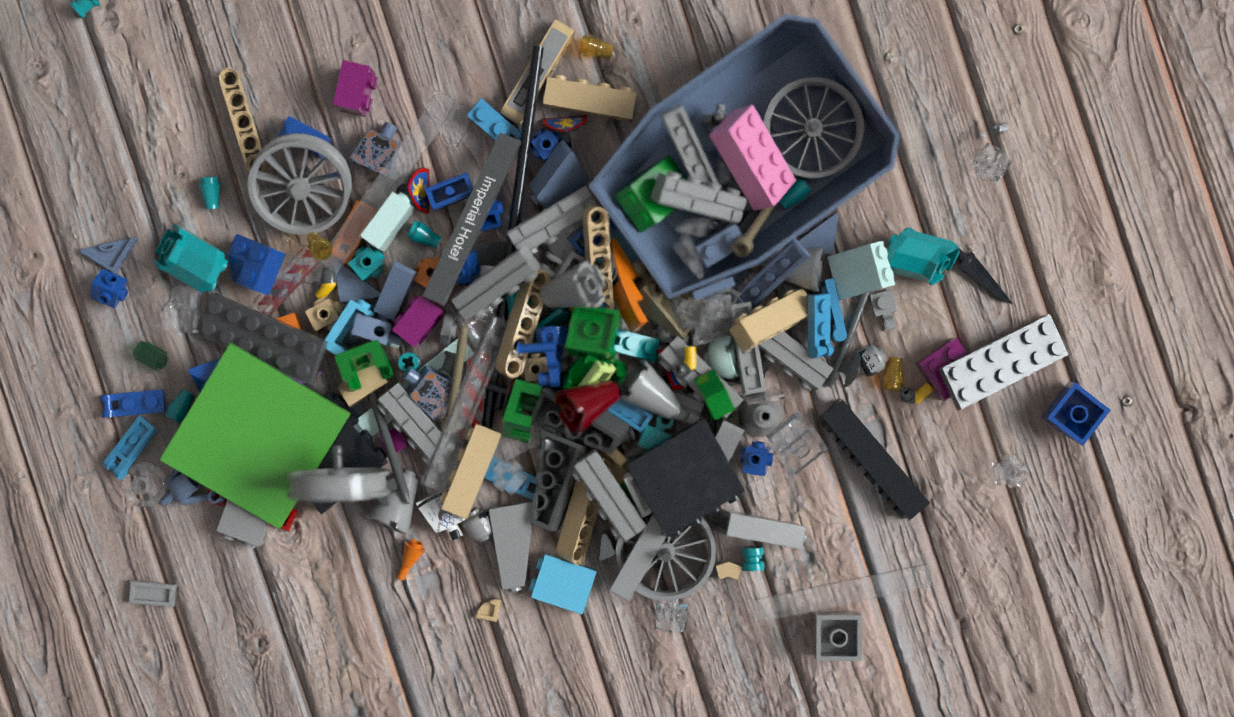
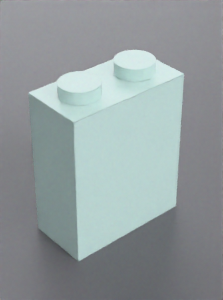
(388, 221)
(861, 270)

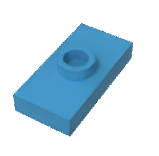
(631, 414)

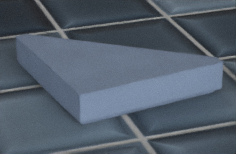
(822, 236)
(110, 254)
(352, 287)
(712, 288)

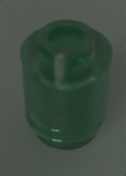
(151, 355)

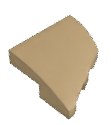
(370, 380)

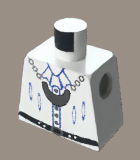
(439, 518)

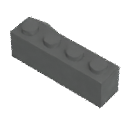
(603, 434)
(555, 479)

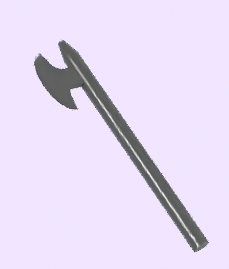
(851, 368)
(399, 480)

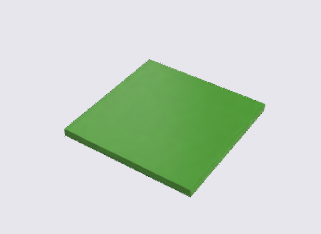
(251, 432)

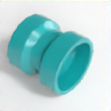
(752, 556)

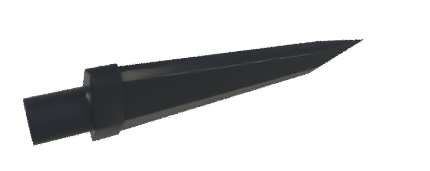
(975, 270)

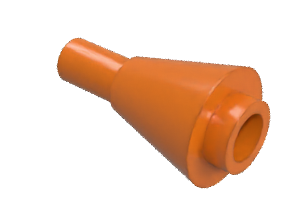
(411, 553)

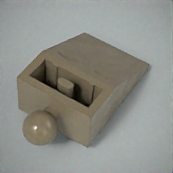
(655, 302)

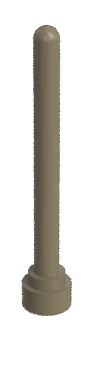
(744, 244)
(457, 371)

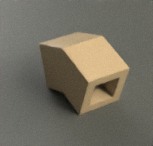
(728, 569)

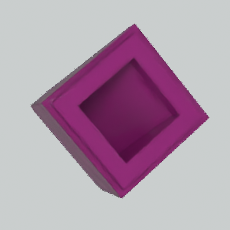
(399, 440)

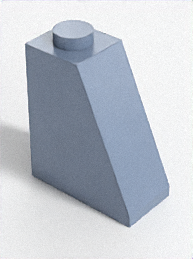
(558, 177)
(395, 292)

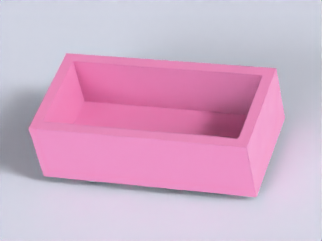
(753, 157)

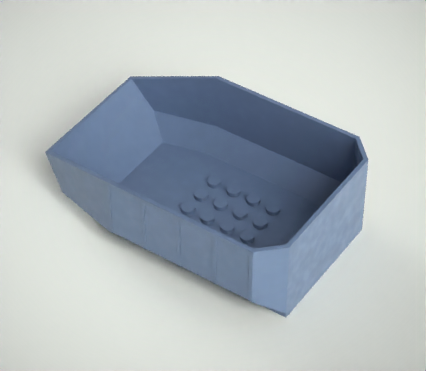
(752, 76)

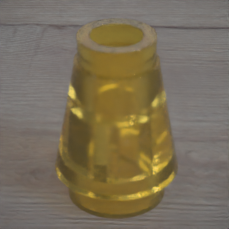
(595, 47)
(319, 246)
(893, 375)

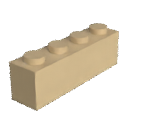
(589, 99)
(771, 320)
(471, 471)

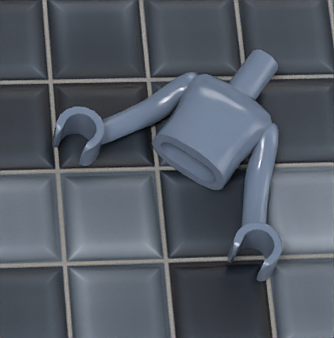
(181, 489)

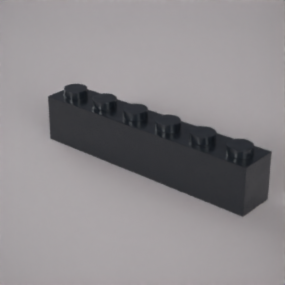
(874, 459)

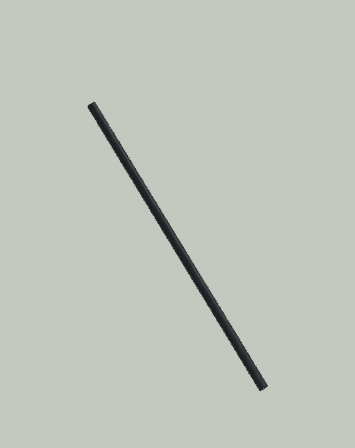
(517, 200)

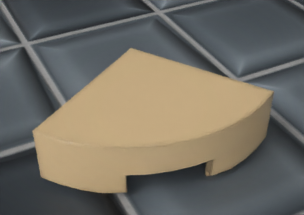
(489, 610)

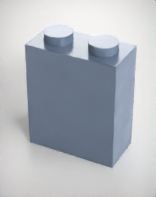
(717, 243)

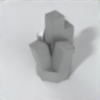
(713, 120)

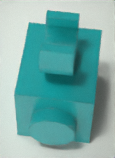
(654, 435)

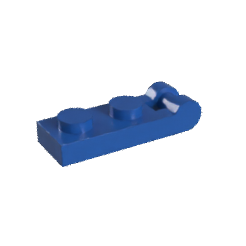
(134, 403)

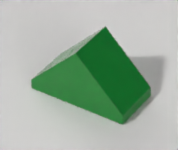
(714, 394)

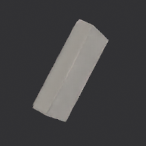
(152, 593)

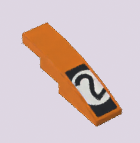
(624, 289)

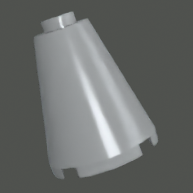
(809, 273)
(575, 288)
(650, 392)
(751, 417)
(398, 513)

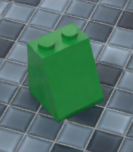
(636, 195)

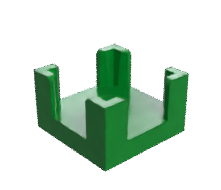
(593, 332)
(361, 358)
(582, 366)
(513, 415)

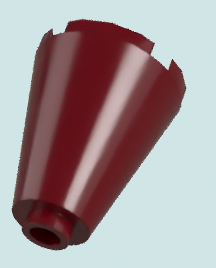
(585, 403)

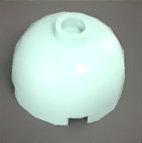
(722, 357)

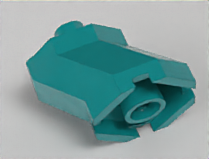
(921, 255)
(190, 259)

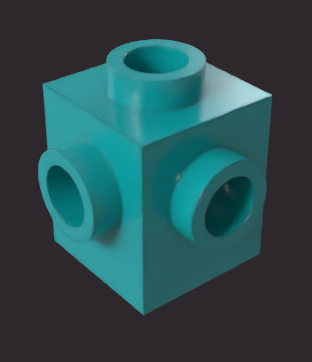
(359, 264)

